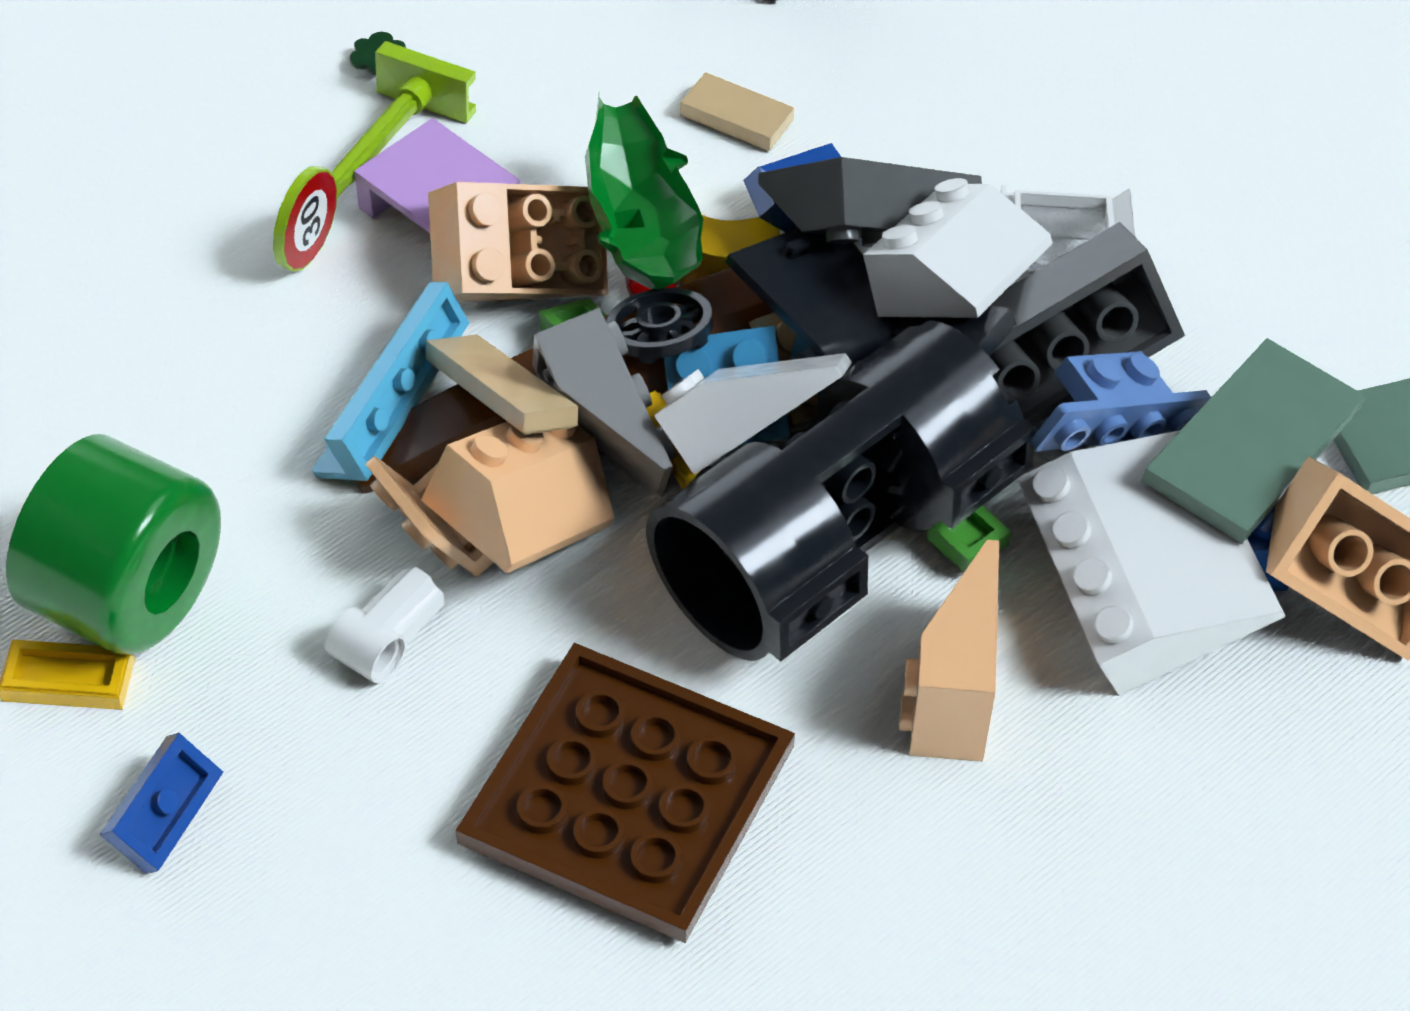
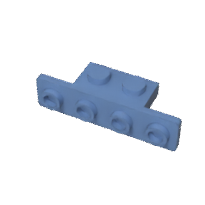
(1114, 402)

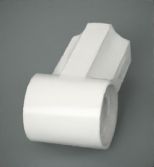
(376, 636)

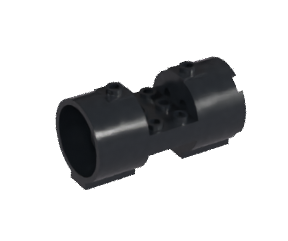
(779, 538)

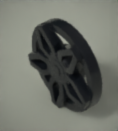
(661, 326)

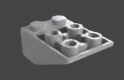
(587, 367)

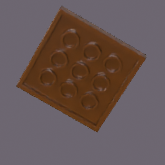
(627, 791)

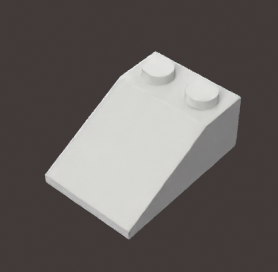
(734, 403)

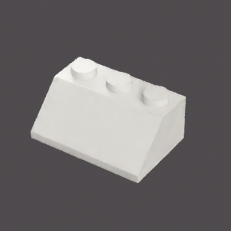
(953, 253)

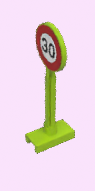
(415, 84)

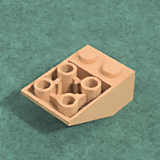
(516, 242)

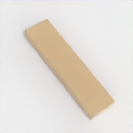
(502, 384)

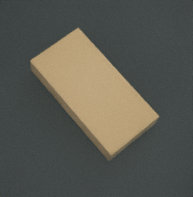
(737, 111)

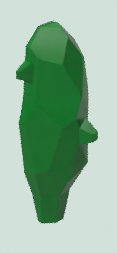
(641, 197)

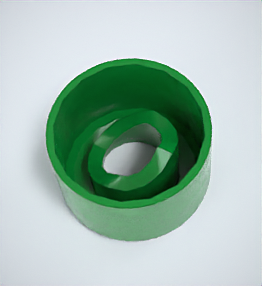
(113, 544)

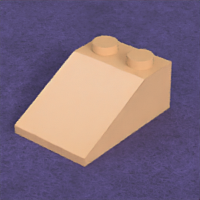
(954, 679)

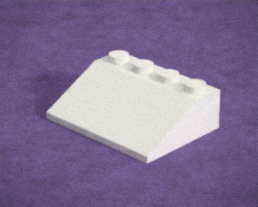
(1140, 568)

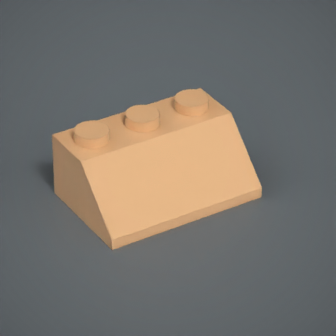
(521, 492)
(1345, 553)

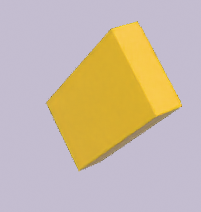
(65, 675)

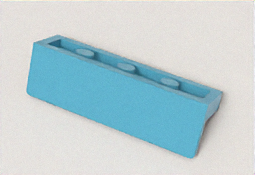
(390, 387)

